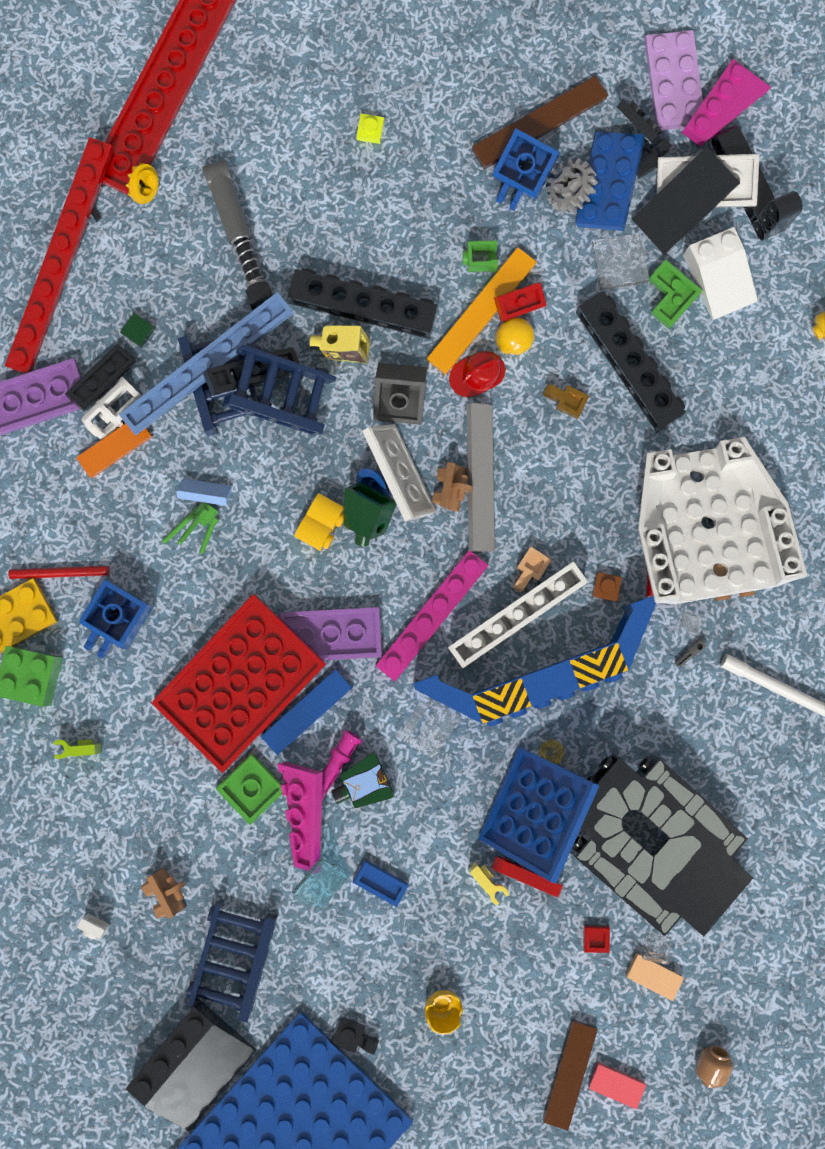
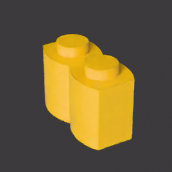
(320, 523)

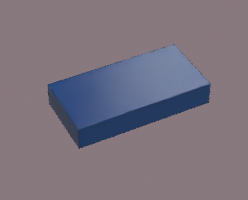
(380, 883)

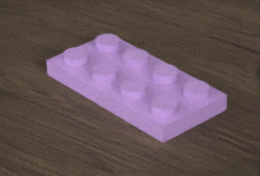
(673, 78)

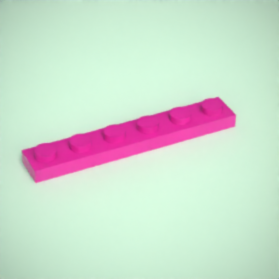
(431, 615)

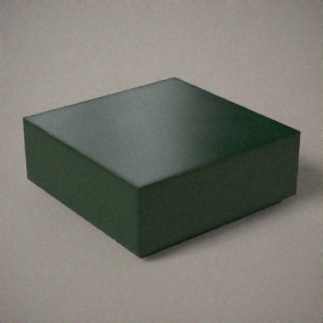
(137, 330)

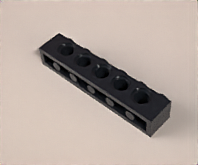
(306, 279)
(616, 355)

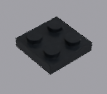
(635, 115)

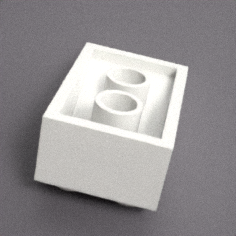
(722, 273)

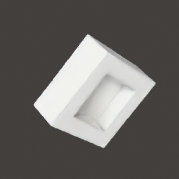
(93, 927)

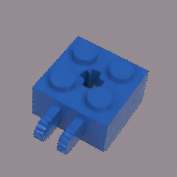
(528, 182)
(99, 617)

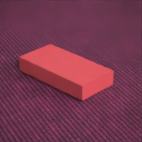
(617, 1085)

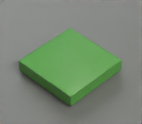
(250, 788)

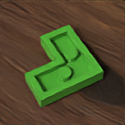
(679, 293)

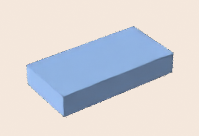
(204, 492)

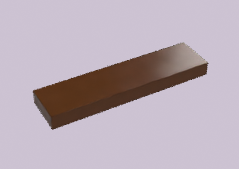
(570, 1074)

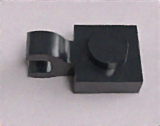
(649, 157)
(350, 1036)

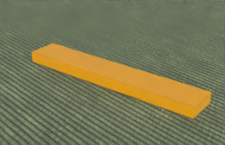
(480, 311)

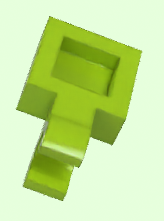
(83, 748)

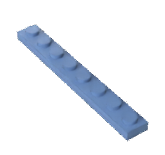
(219, 352)

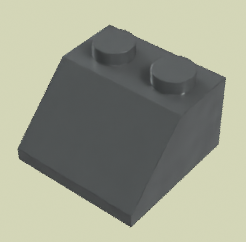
(399, 393)

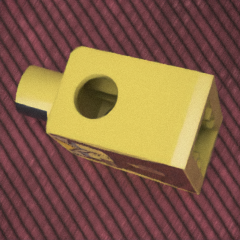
(342, 343)

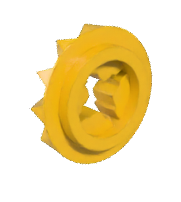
(150, 179)

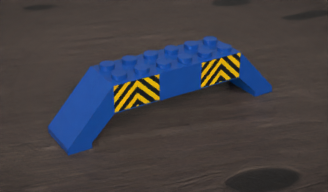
(552, 681)

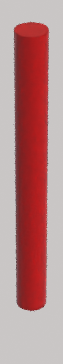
(59, 572)

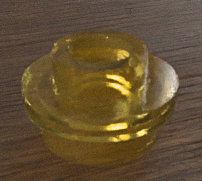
(559, 751)

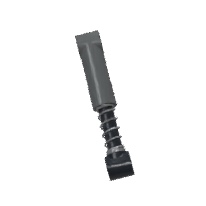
(236, 230)

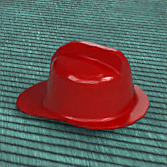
(477, 374)

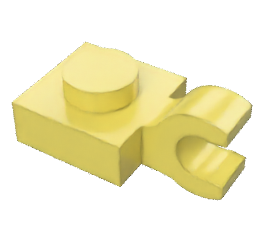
(483, 877)

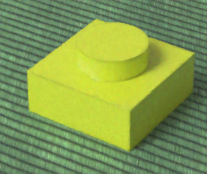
(370, 128)

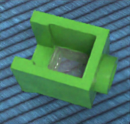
(480, 256)

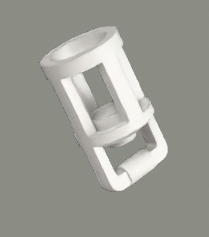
(107, 412)

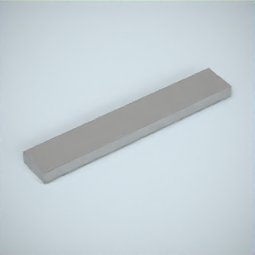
(480, 477)

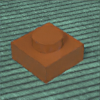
(606, 587)

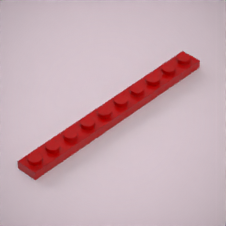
(59, 256)

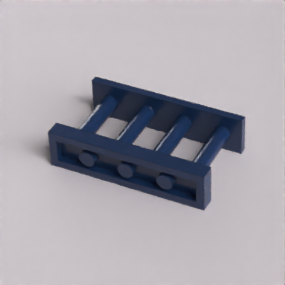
(204, 397)
(262, 408)
(250, 978)

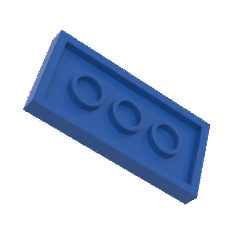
(616, 163)

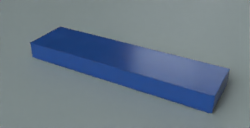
(306, 712)

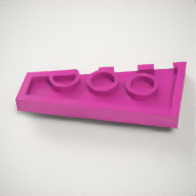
(728, 98)
(304, 812)

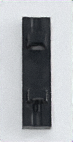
(221, 381)

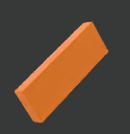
(111, 449)

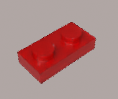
(520, 301)

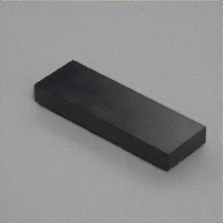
(100, 378)

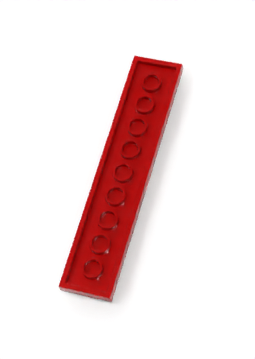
(163, 86)

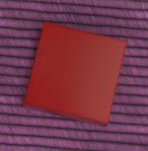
(596, 938)

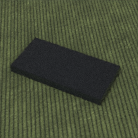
(686, 200)

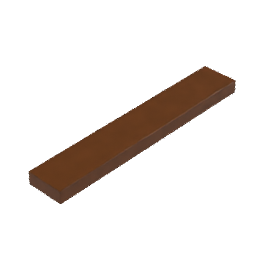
(542, 119)

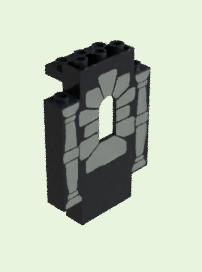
(690, 871)

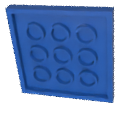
(538, 814)

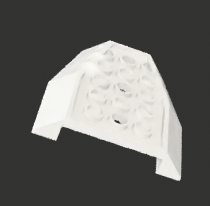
(750, 531)

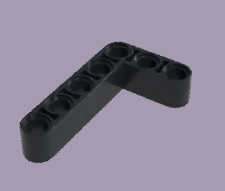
(771, 214)

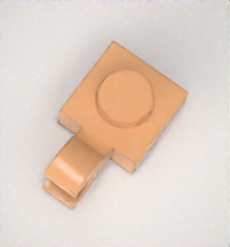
(532, 567)

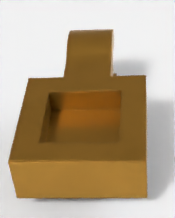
(569, 401)

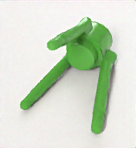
(201, 514)

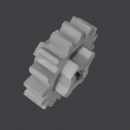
(571, 185)

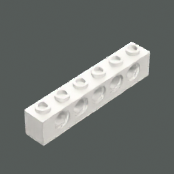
(517, 615)

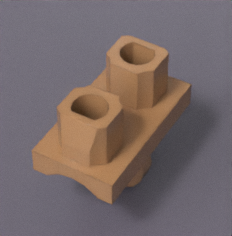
(454, 487)
(166, 892)

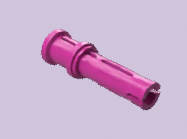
(340, 756)

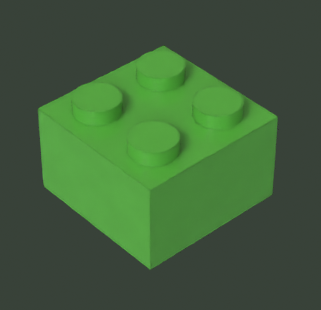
(29, 676)

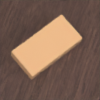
(654, 977)

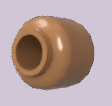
(714, 1066)

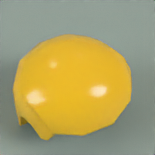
(514, 336)
(443, 1012)

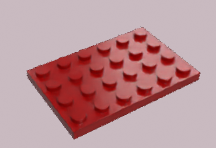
(238, 683)

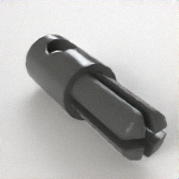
(692, 651)

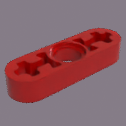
(525, 876)

